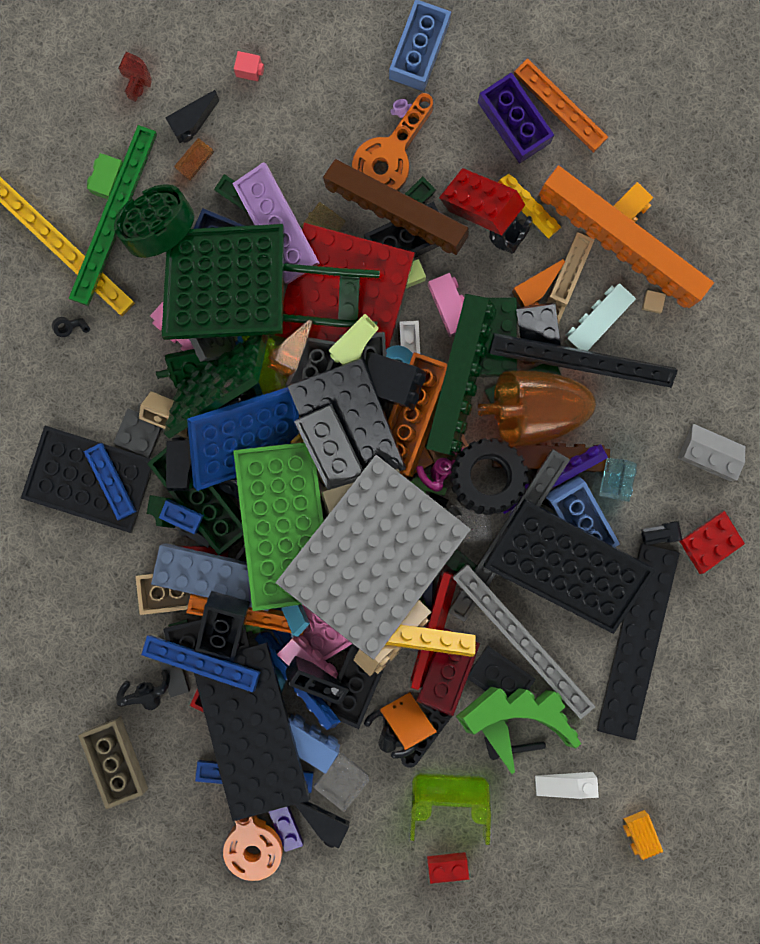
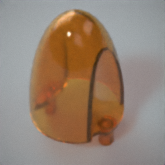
(538, 406)

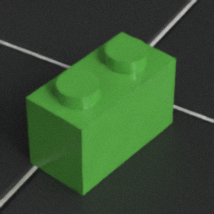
(104, 175)

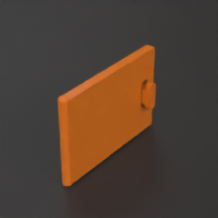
(408, 721)

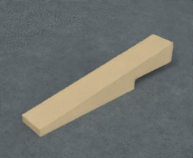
(570, 272)

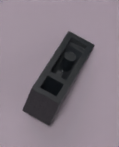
(189, 119)
(313, 680)
(326, 824)

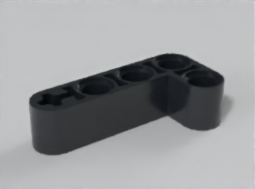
(442, 720)

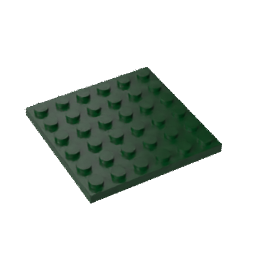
(225, 283)

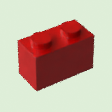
(448, 867)

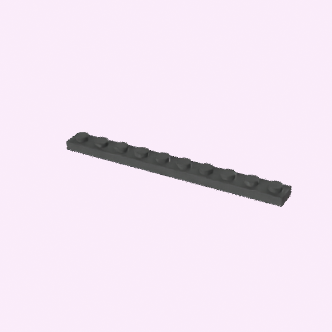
(536, 493)

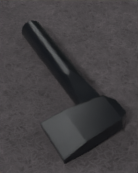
(515, 749)

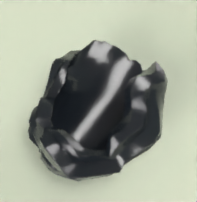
(512, 236)

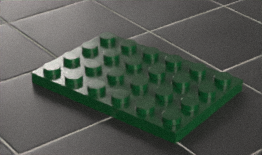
(217, 383)

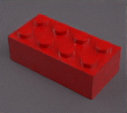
(482, 201)

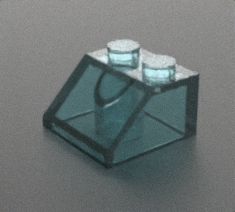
(618, 479)

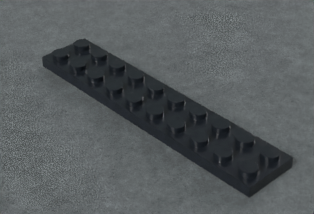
(638, 647)

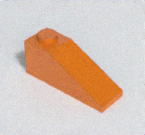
(533, 289)

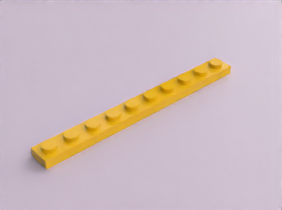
(60, 245)

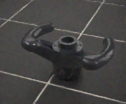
(144, 694)
(388, 740)

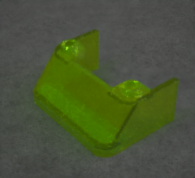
(450, 791)

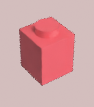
(248, 66)

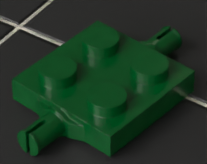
(181, 366)

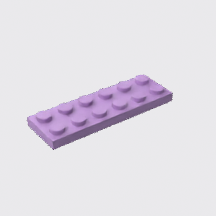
(267, 207)

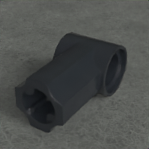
(665, 533)

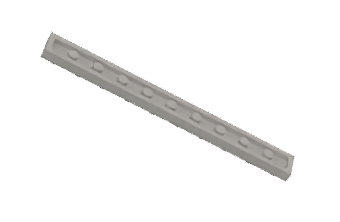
(523, 641)

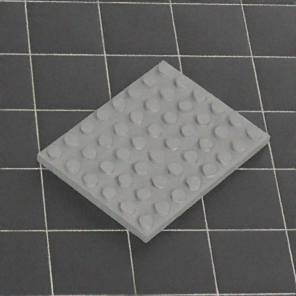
(373, 557)

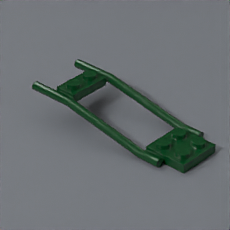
(348, 294)

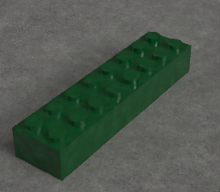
(461, 375)

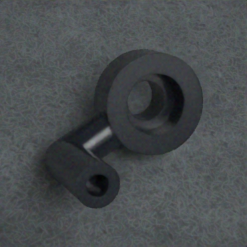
(68, 326)

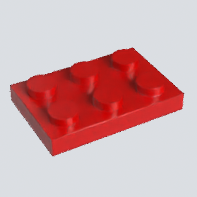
(712, 542)

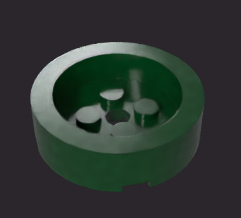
(154, 221)

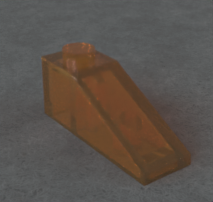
(288, 354)

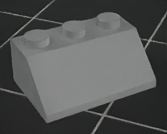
(713, 453)

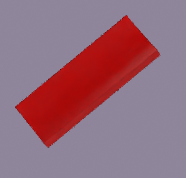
(439, 612)

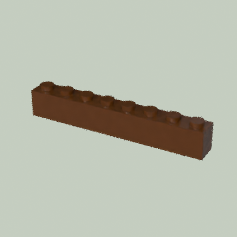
(396, 207)

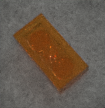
(194, 159)

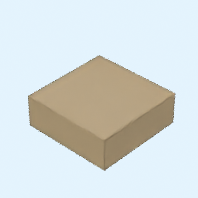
(653, 301)

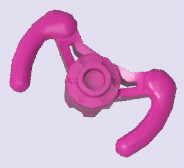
(440, 471)

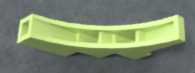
(354, 341)

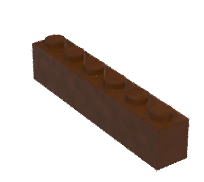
(536, 455)

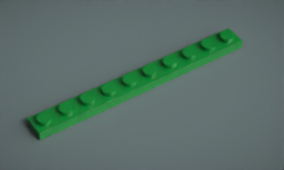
(105, 235)

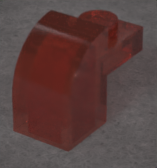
(138, 73)

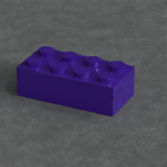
(515, 118)

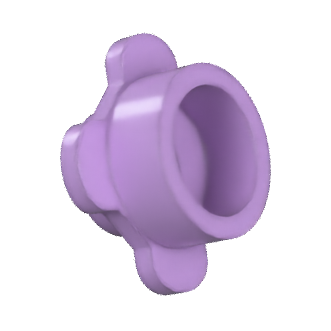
(400, 108)

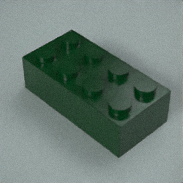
(505, 324)

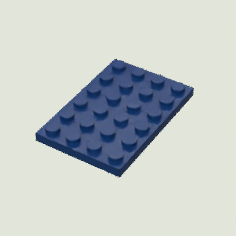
(243, 425)

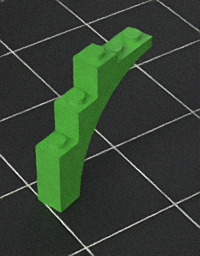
(494, 706)

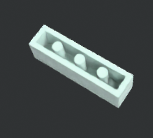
(600, 319)

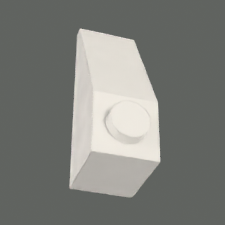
(567, 785)

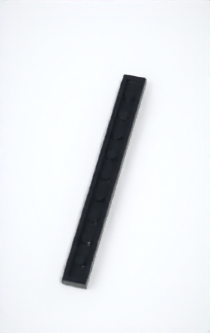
(582, 360)

